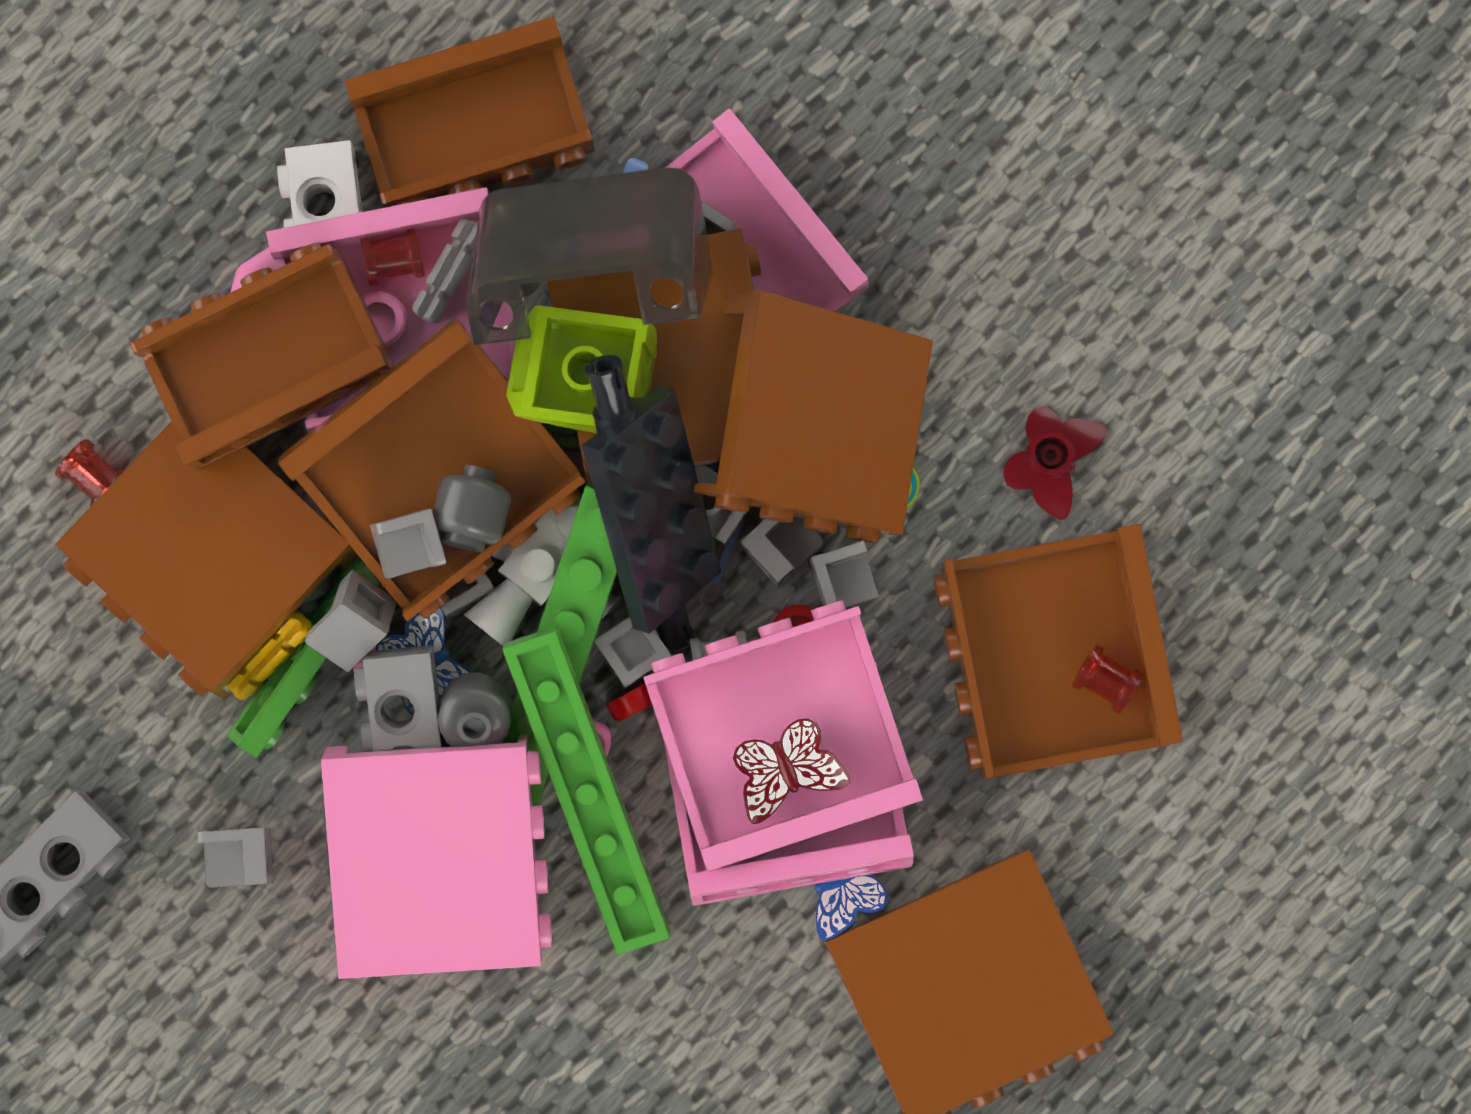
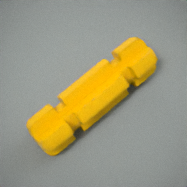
(270, 656)

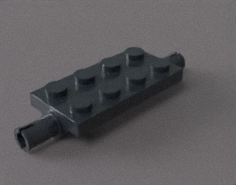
(649, 502)

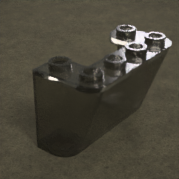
(588, 228)

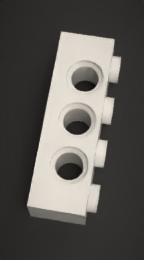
(317, 170)

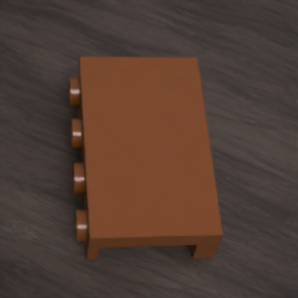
(471, 115)
(263, 354)

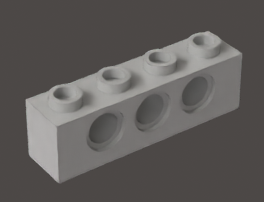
(403, 673)
(33, 862)

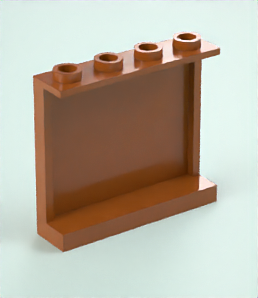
(692, 354)
(820, 417)
(408, 432)
(203, 556)
(1024, 632)
(971, 988)

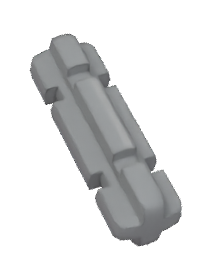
(447, 273)

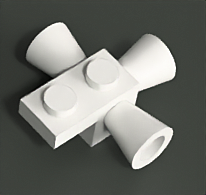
(528, 575)

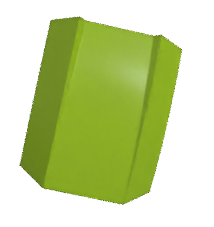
(549, 368)

